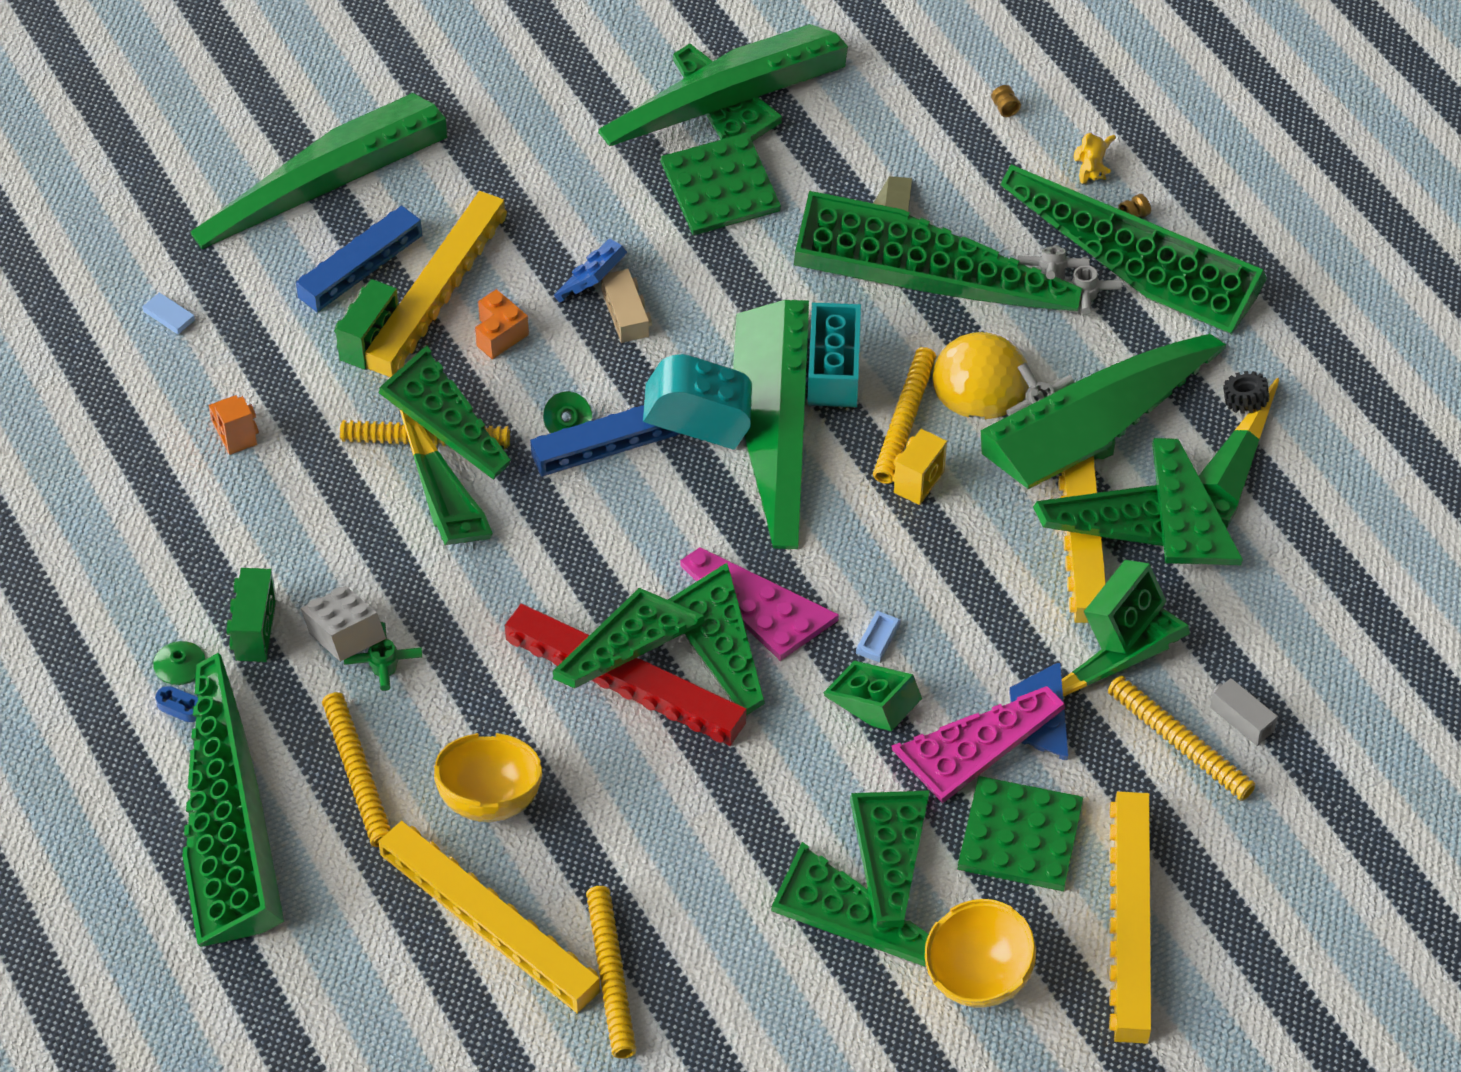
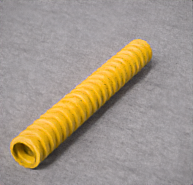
(904, 413)
(397, 433)
(1181, 738)
(356, 767)
(611, 972)

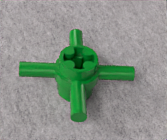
(384, 659)

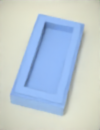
(168, 313)
(878, 636)

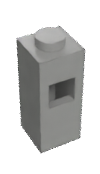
(1243, 711)

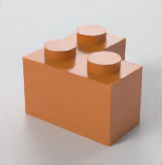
(501, 324)
(234, 423)

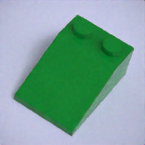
(875, 694)

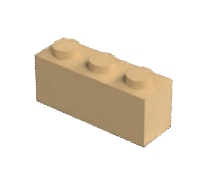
(626, 305)

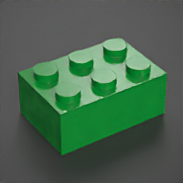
(364, 321)
(1125, 606)
(252, 614)

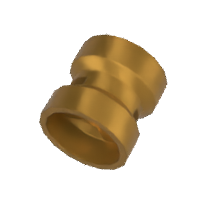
(1006, 100)
(1138, 206)

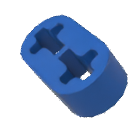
(178, 706)

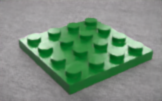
(720, 183)
(1020, 833)

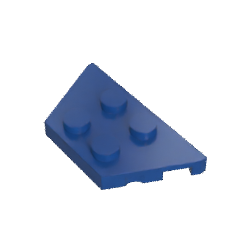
(593, 270)
(1051, 735)

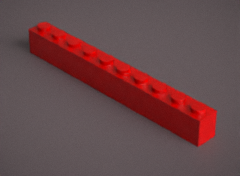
(633, 680)

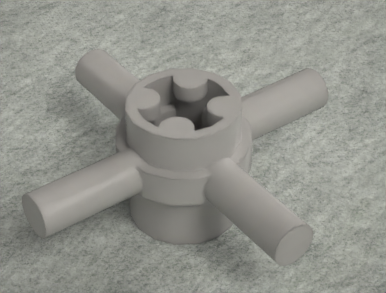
(1053, 262)
(1087, 279)
(1035, 386)

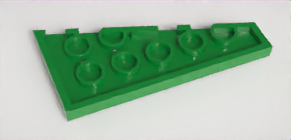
(747, 116)
(441, 408)
(1114, 514)
(1187, 515)
(627, 633)
(723, 637)
(889, 841)
(840, 905)

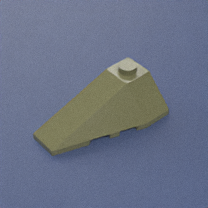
(895, 193)

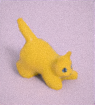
(1091, 155)

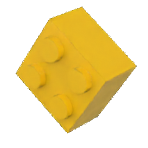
(919, 466)

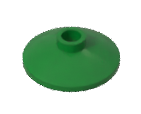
(566, 402)
(181, 670)

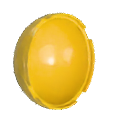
(980, 375)
(487, 776)
(980, 953)

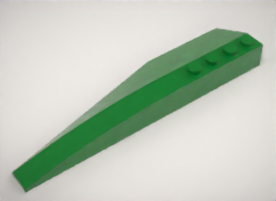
(734, 79)
(330, 163)
(910, 253)
(1144, 255)
(774, 357)
(1091, 412)
(226, 833)

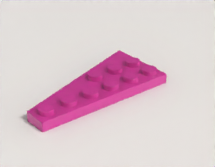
(769, 611)
(971, 745)

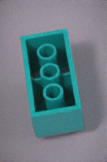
(834, 355)
(699, 400)

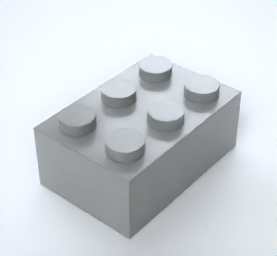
(343, 623)

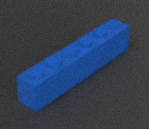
(359, 258)
(594, 440)

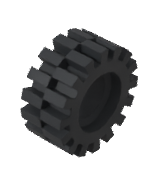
(1246, 392)

